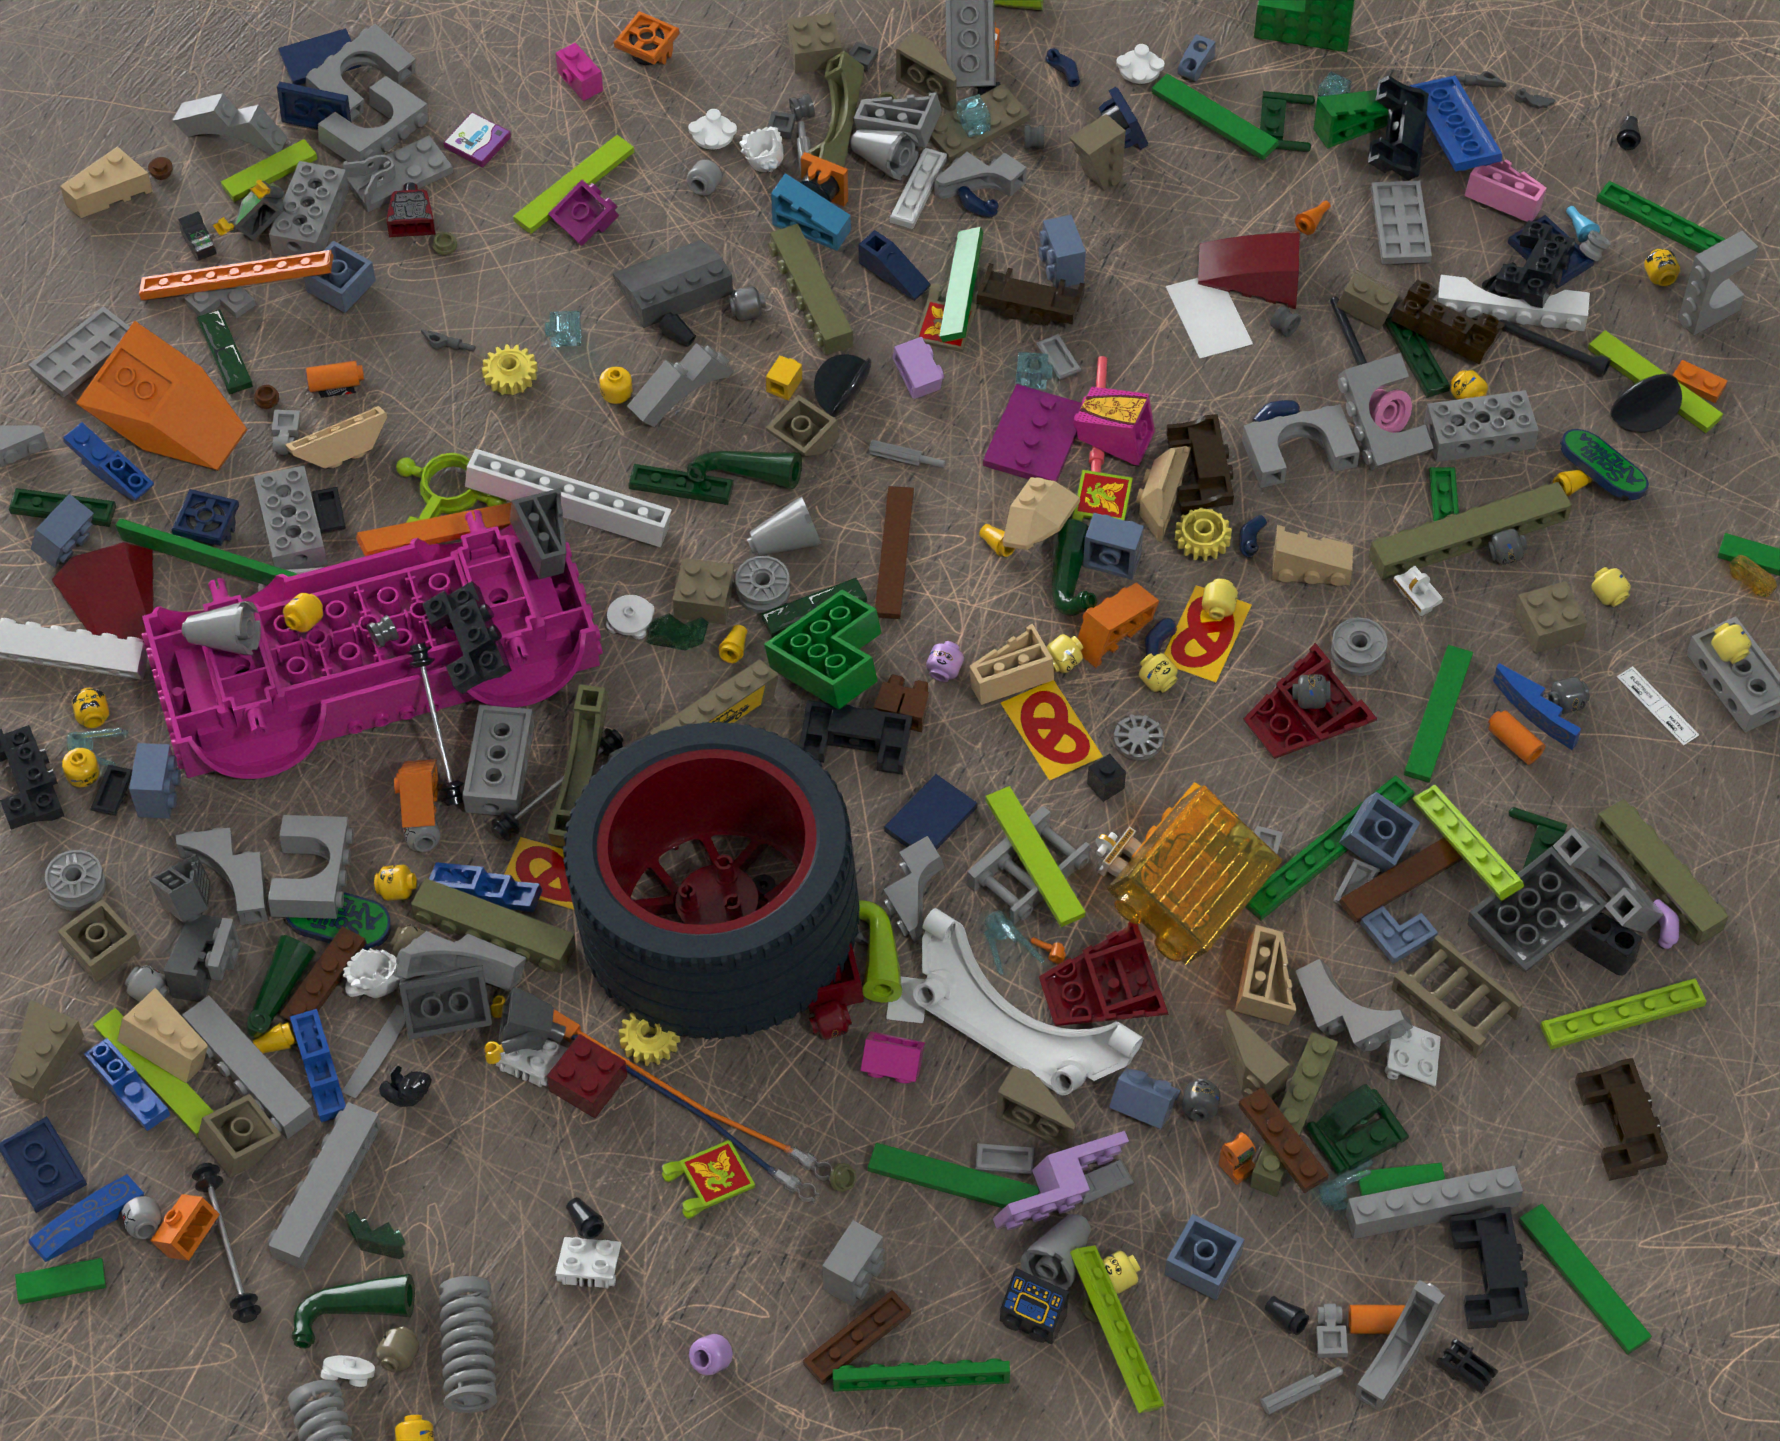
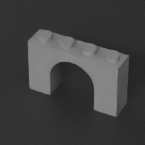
(370, 48)
(359, 143)
(1707, 294)
(1324, 425)
(1380, 446)
(322, 893)
(1628, 900)

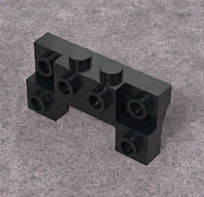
(1405, 129)
(1542, 269)
(475, 632)
(859, 730)
(37, 795)
(1500, 1267)

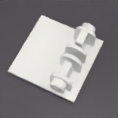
(1414, 1056)
(532, 1062)
(588, 1260)

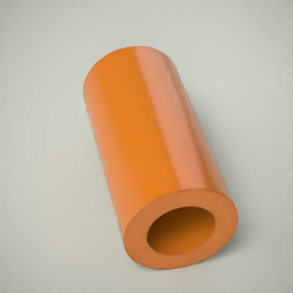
(334, 376)
(1516, 736)
(1373, 1318)

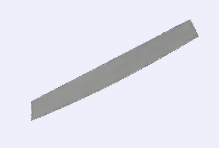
(376, 1053)

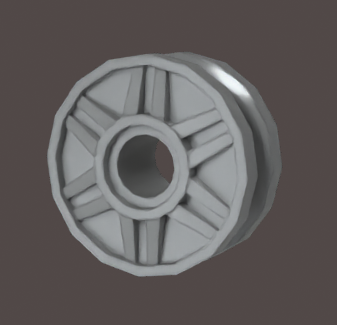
(762, 571)
(1361, 633)
(75, 894)

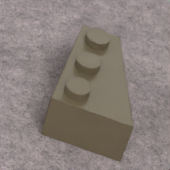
(1101, 151)
(43, 1050)

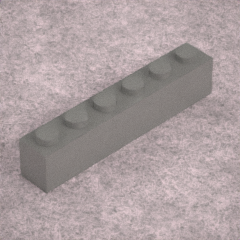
(249, 1068)
(324, 1185)
(1433, 1202)

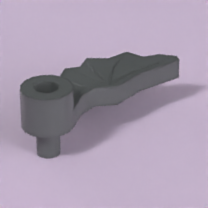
(1534, 101)

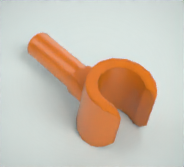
(1056, 950)

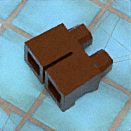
(904, 700)

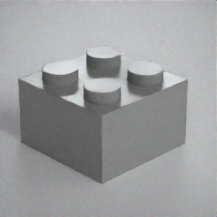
(853, 1264)

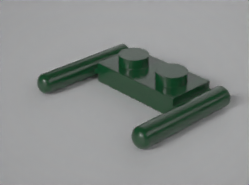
(1273, 117)
(1546, 835)
(1362, 1144)

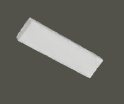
(918, 188)

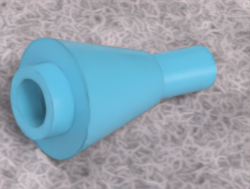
(1581, 224)

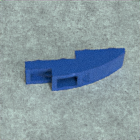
(107, 464)
(126, 1085)

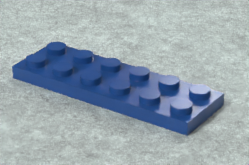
(1458, 125)

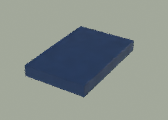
(311, 53)
(309, 105)
(1578, 261)
(932, 813)
(41, 1164)

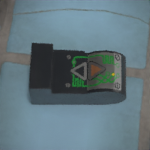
(197, 236)

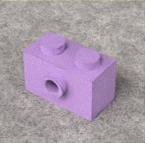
(918, 368)

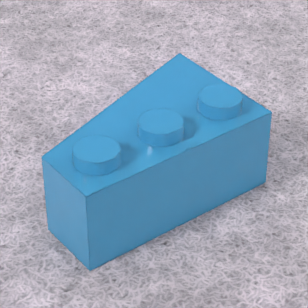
(815, 215)

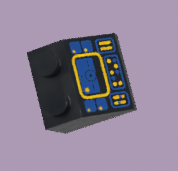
(1034, 1307)

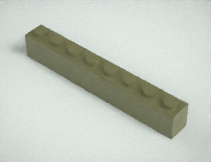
(1468, 530)

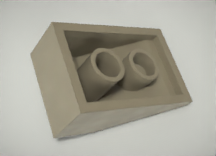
(925, 70)
(1253, 1059)
(1033, 1109)

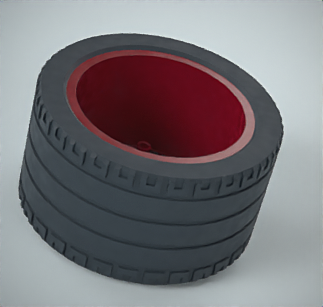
(736, 954)

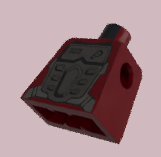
(410, 213)

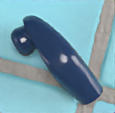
(1065, 65)
(976, 205)
(1276, 409)
(1248, 535)
(1158, 634)

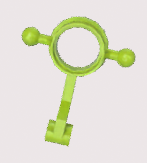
(436, 504)

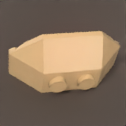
(340, 441)
(1162, 489)
(1038, 513)

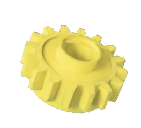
(509, 370)
(1203, 533)
(644, 1048)

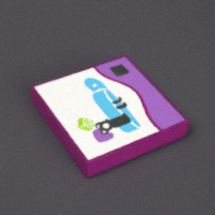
(477, 139)

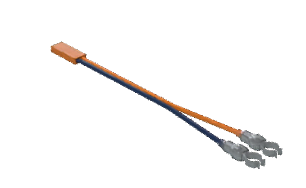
(789, 1181)

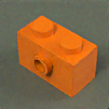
(185, 1227)

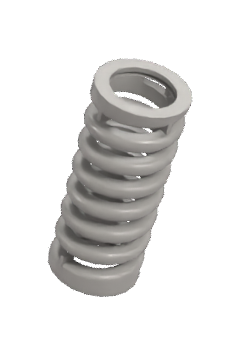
(478, 1393)
(316, 1415)

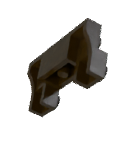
(1029, 300)
(1446, 326)
(1208, 461)
(1631, 1116)

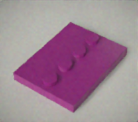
(1033, 435)

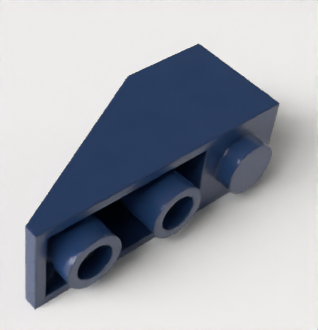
(890, 264)

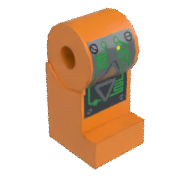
(1237, 1158)

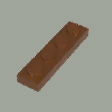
(324, 974)
(1283, 1140)
(857, 1336)

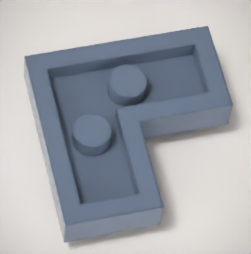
(1395, 939)

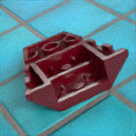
(1253, 265)
(110, 589)
(1288, 728)
(1105, 982)

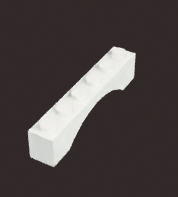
(1563, 310)

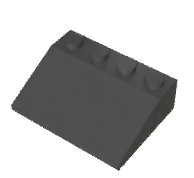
(675, 282)
(1540, 914)

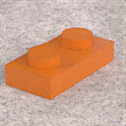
(1700, 381)

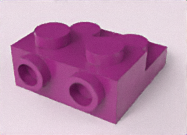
(584, 212)

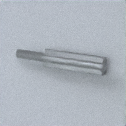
(803, 141)
(902, 454)
(1297, 1391)

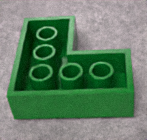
(1306, 22)
(824, 652)

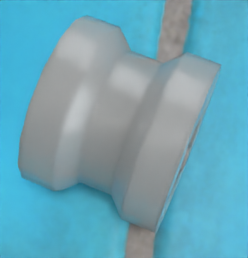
(1594, 245)

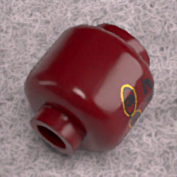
(830, 1019)

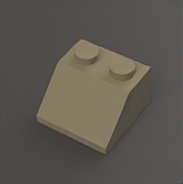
(1367, 299)
(805, 427)
(238, 1135)

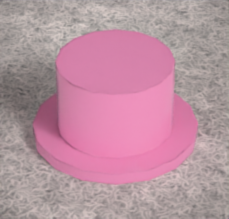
(1390, 409)

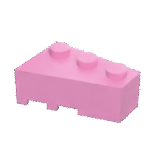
(1506, 190)

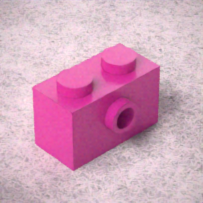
(579, 71)
(892, 1057)

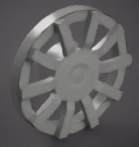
(1138, 737)

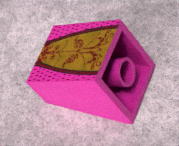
(1116, 422)

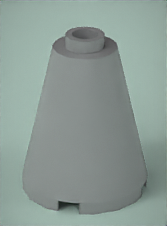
(887, 150)
(785, 531)
(225, 628)
(1050, 1255)

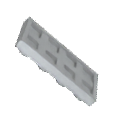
(1401, 222)
(80, 352)

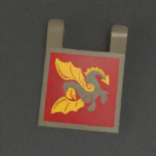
(932, 317)

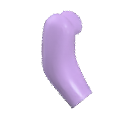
(1669, 926)

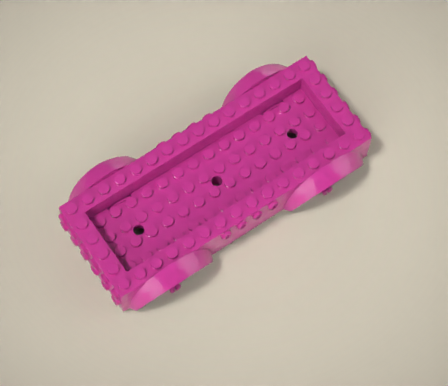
(336, 678)

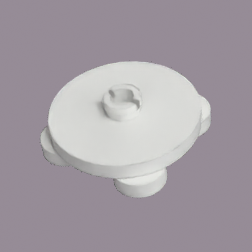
(1140, 65)
(712, 130)
(630, 616)
(348, 1367)

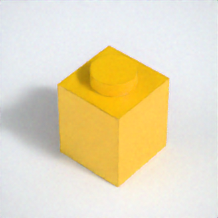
(784, 377)

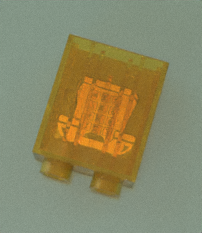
(1193, 876)

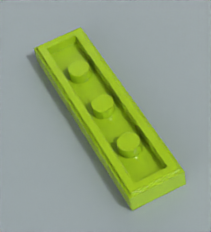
(268, 170)

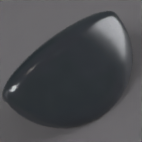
(840, 382)
(1648, 404)

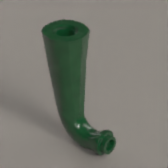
(771, 467)
(1066, 566)
(284, 971)
(373, 1297)

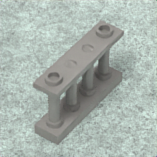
(1001, 858)

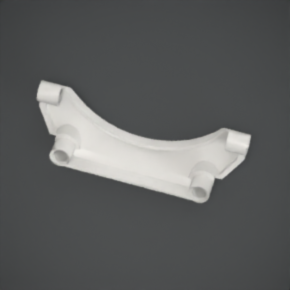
(976, 1009)

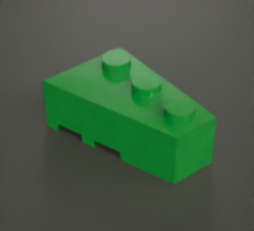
(1348, 116)

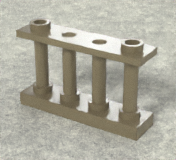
(1451, 1020)

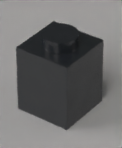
(1106, 777)

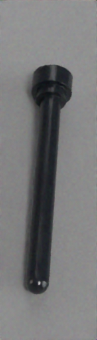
(1348, 332)
(1598, 364)

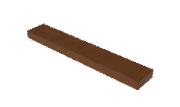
(894, 552)
(1400, 879)

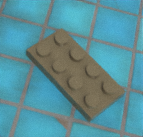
(1005, 115)

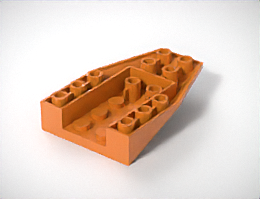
(163, 402)

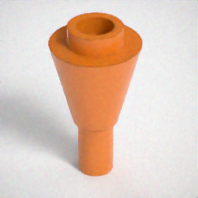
(1309, 220)

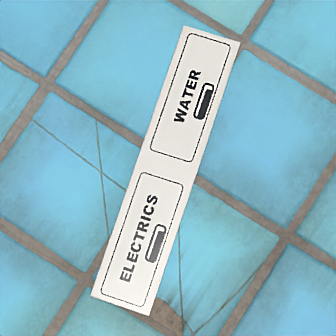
(1658, 705)

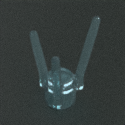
(85, 740)
(1001, 928)
(1334, 1191)

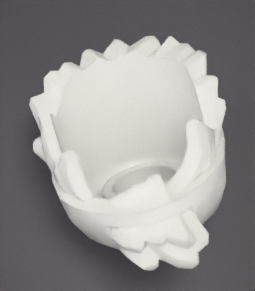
(763, 149)
(371, 974)

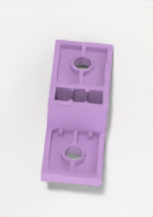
(1061, 1181)

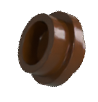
(160, 168)
(266, 396)

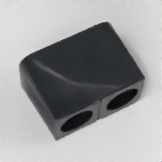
(1595, 948)

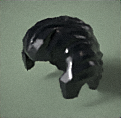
(406, 1089)

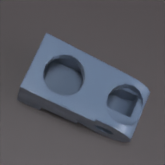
(1196, 58)

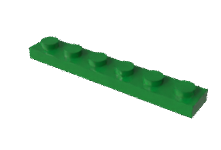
(920, 1376)

